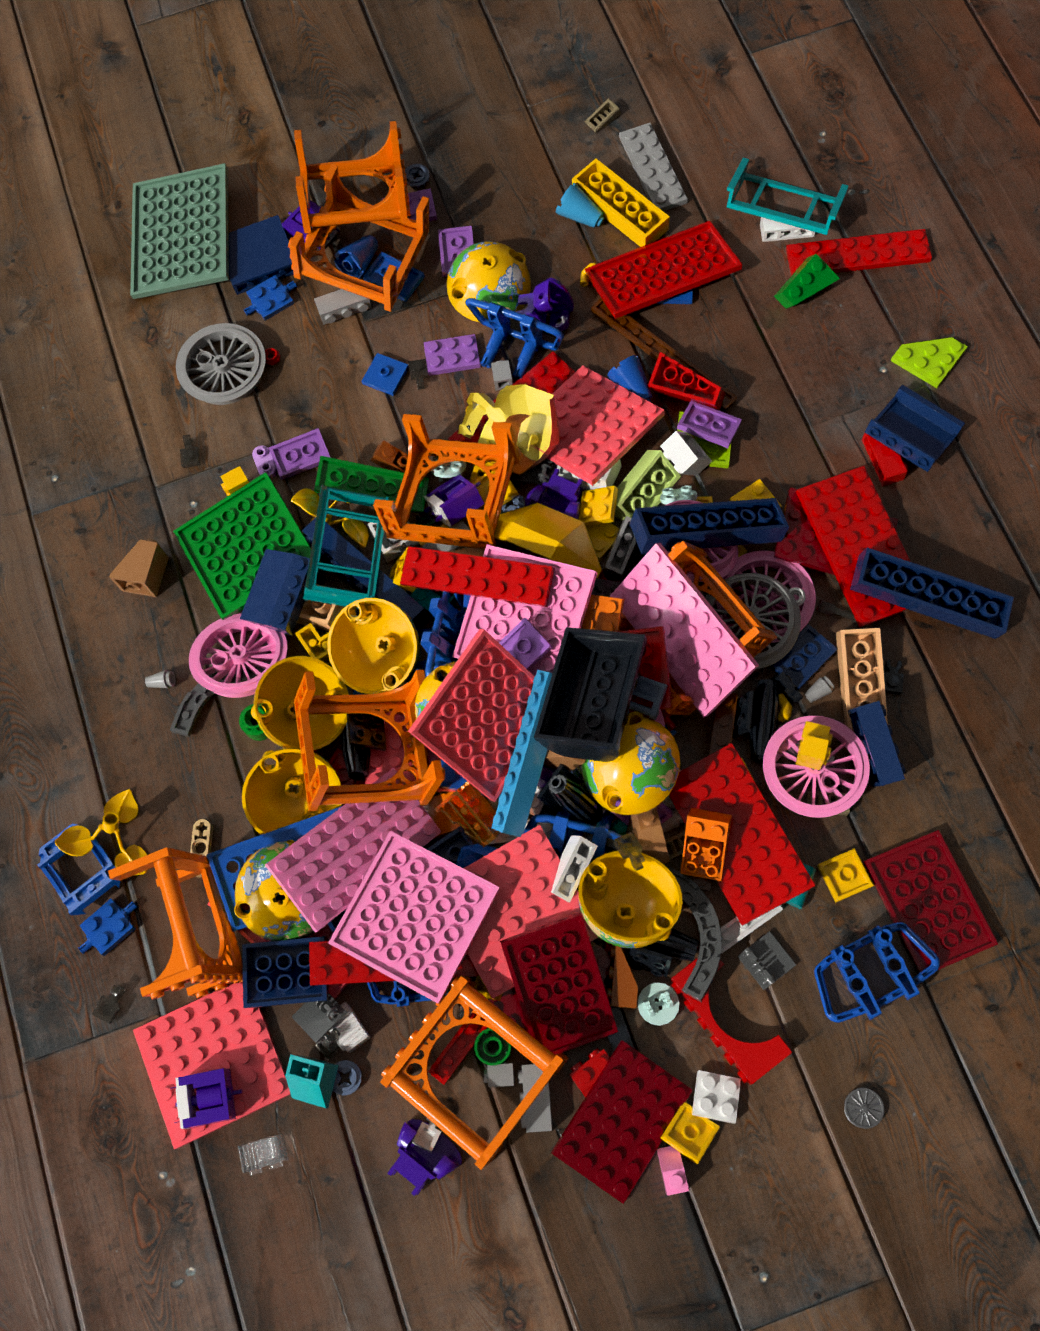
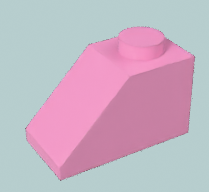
(672, 1170)

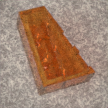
(471, 812)

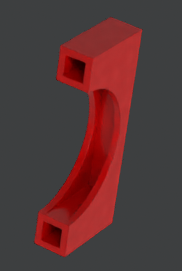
(751, 1059)

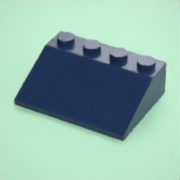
(277, 592)
(279, 973)

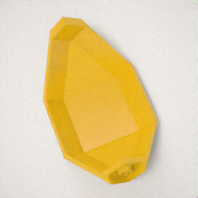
(549, 535)

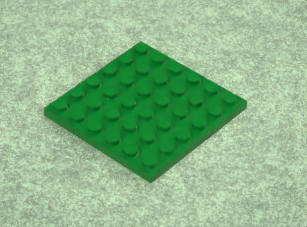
(231, 539)

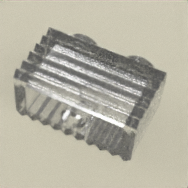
(263, 1153)

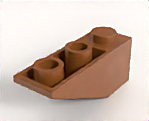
(390, 457)
(624, 984)

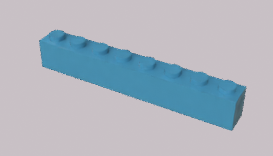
(524, 766)

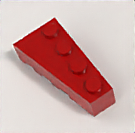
(684, 384)

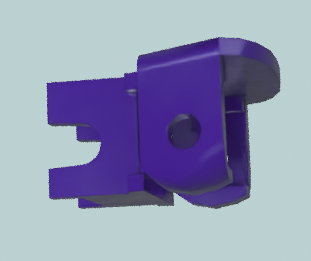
(551, 298)
(560, 495)
(420, 1165)

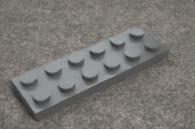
(653, 167)

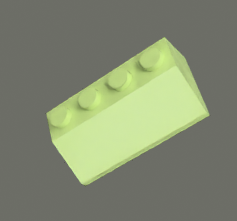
(645, 483)

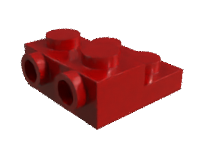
(586, 1074)

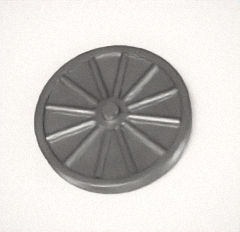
(864, 1108)

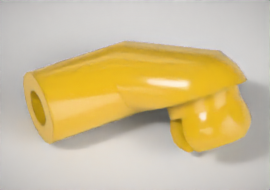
(584, 281)
(786, 708)

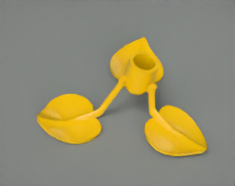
(309, 500)
(122, 808)

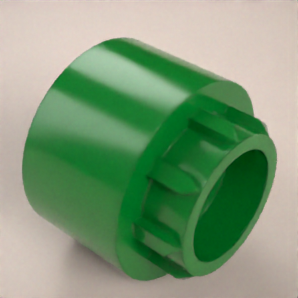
(247, 722)
(482, 1052)

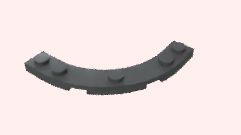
(194, 702)
(710, 937)

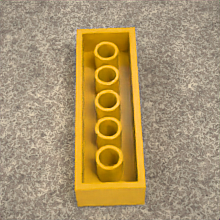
(622, 204)

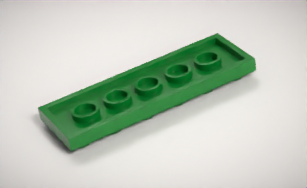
(365, 480)

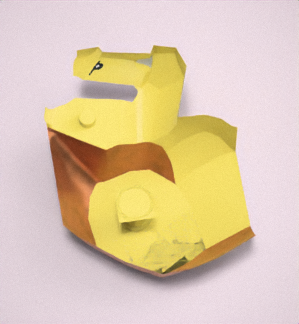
(531, 416)

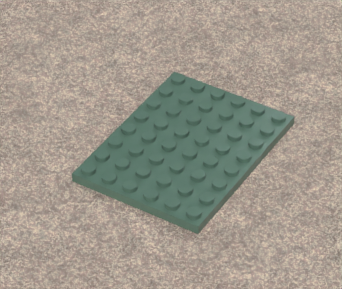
(180, 231)

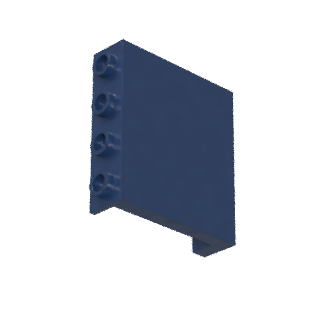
(258, 254)
(915, 428)

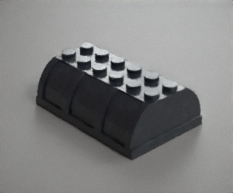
(590, 693)

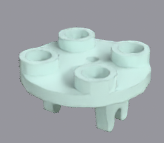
(448, 469)
(685, 493)
(666, 999)

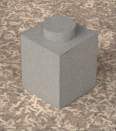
(501, 374)
(500, 1075)

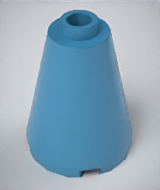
(579, 207)

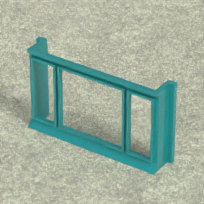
(804, 223)
(331, 595)

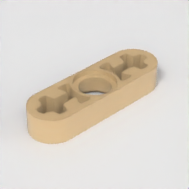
(206, 833)

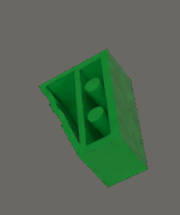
(806, 280)

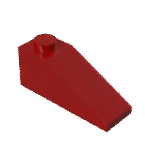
(885, 461)

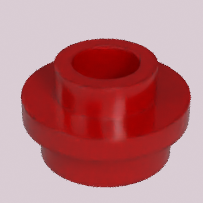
(271, 352)

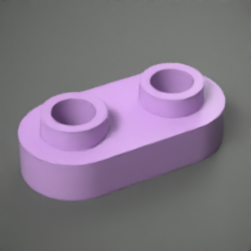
(264, 460)

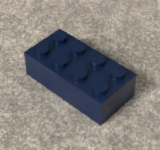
(875, 734)

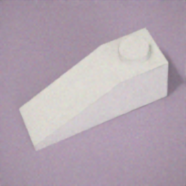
(776, 231)
(572, 865)

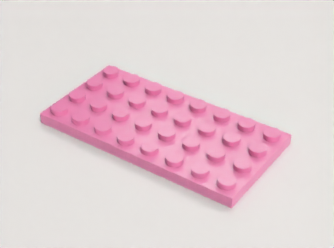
(699, 645)
(332, 858)

